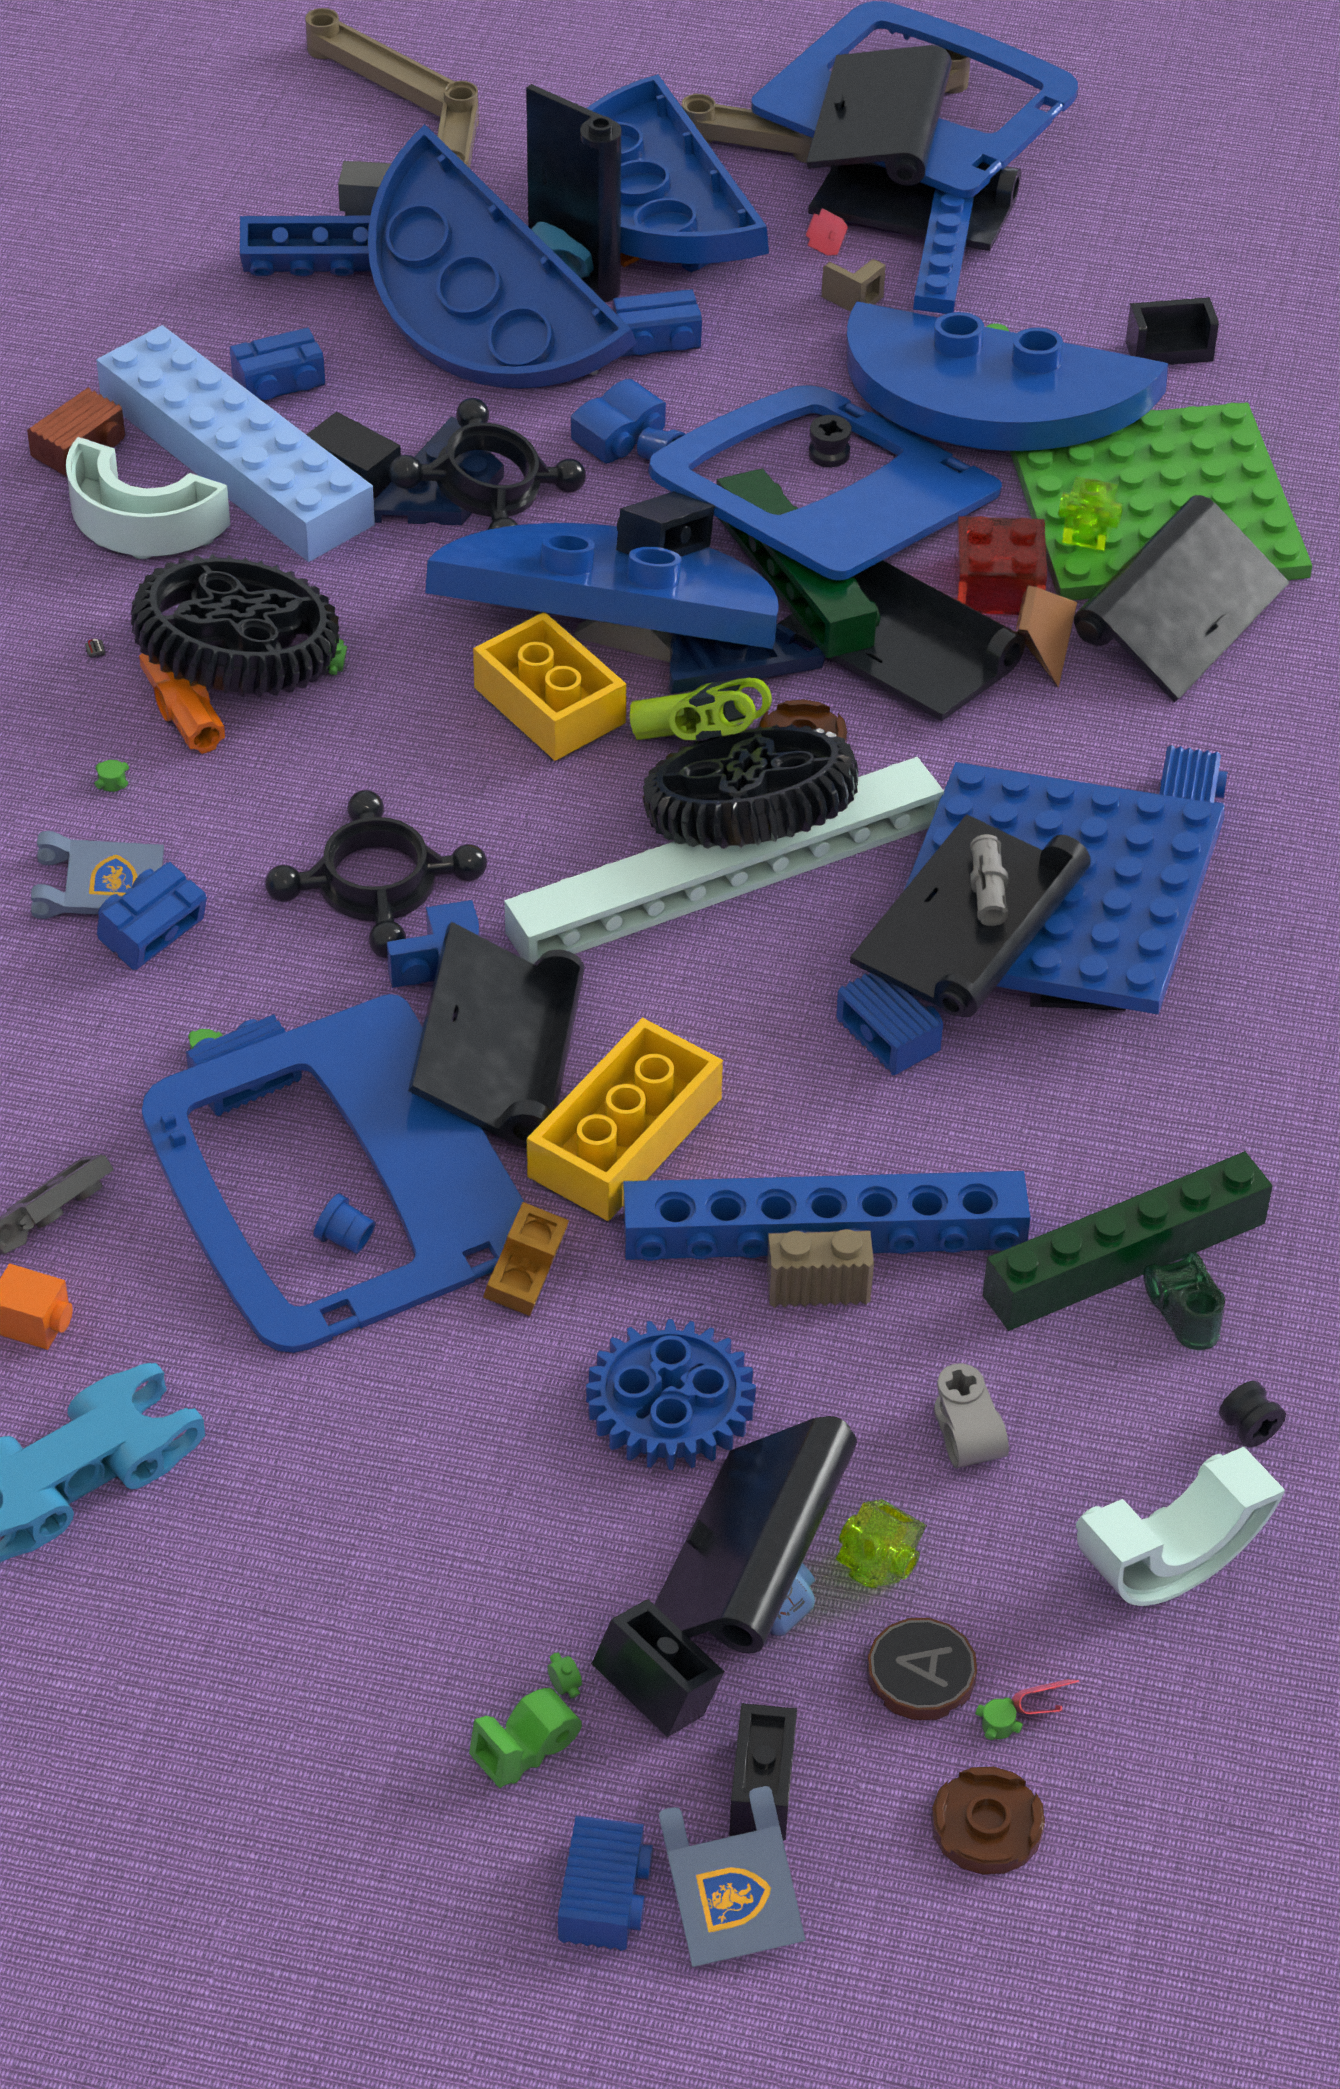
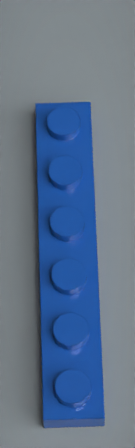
(943, 253)

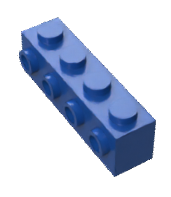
(304, 244)

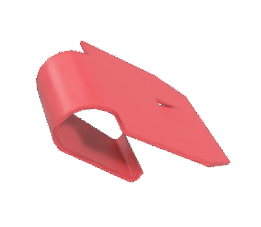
(826, 232)
(1019, 1695)

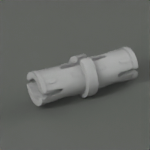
(989, 880)

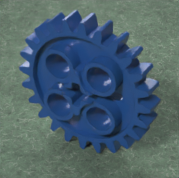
(670, 1379)

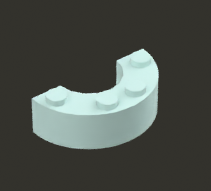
(138, 518)
(1188, 1539)

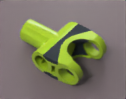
(702, 714)

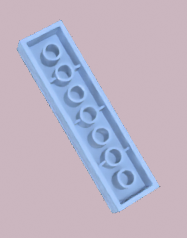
(237, 441)

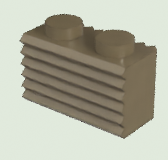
(819, 1267)

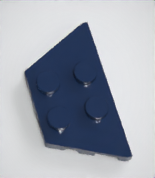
(426, 501)
(704, 660)

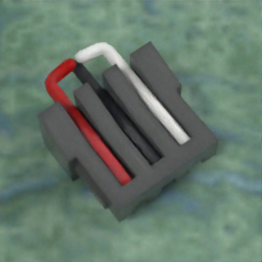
(95, 648)

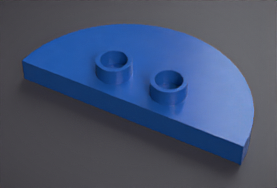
(673, 186)
(477, 282)
(992, 384)
(583, 576)

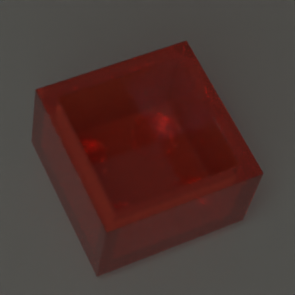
(998, 562)

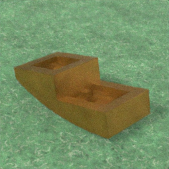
(526, 1259)

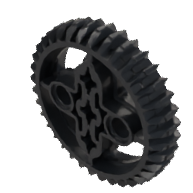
(234, 625)
(750, 786)

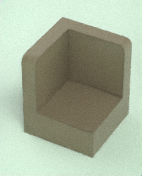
(847, 288)

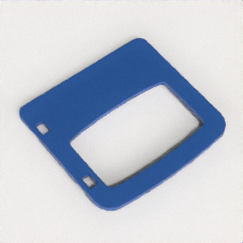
(799, 90)
(852, 526)
(430, 1161)

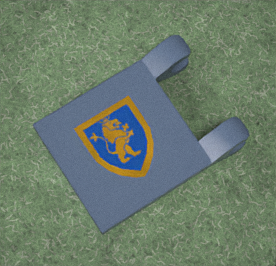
(93, 872)
(734, 1889)

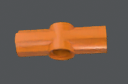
(186, 706)

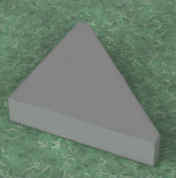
(627, 638)

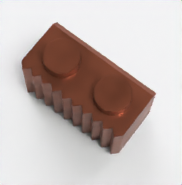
(83, 417)

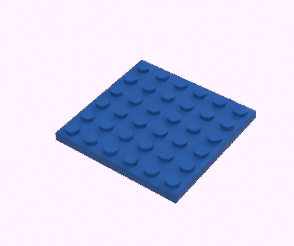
(1131, 908)

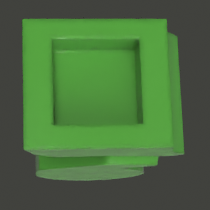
(535, 1728)

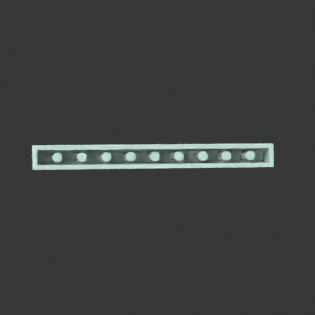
(684, 879)

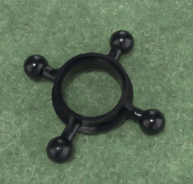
(475, 495)
(376, 902)

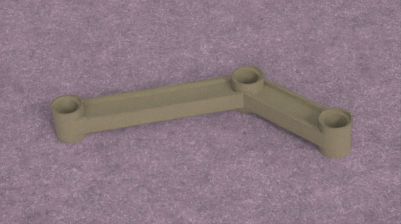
(449, 99)
(745, 128)

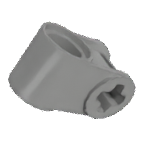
(968, 1417)

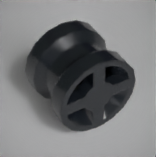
(830, 441)
(1252, 1413)

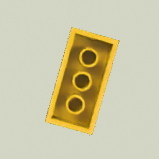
(624, 1118)

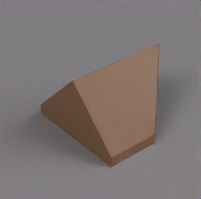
(1046, 625)

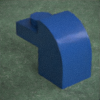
(417, 958)

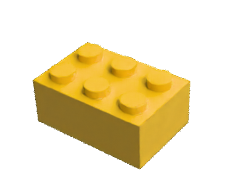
(549, 685)

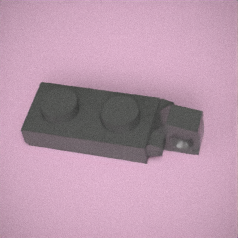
(45, 1202)

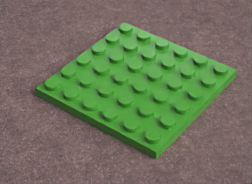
(1157, 469)

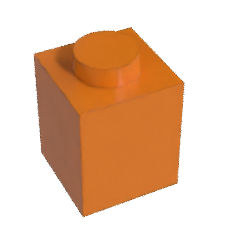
(33, 1306)

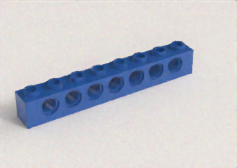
(899, 1209)

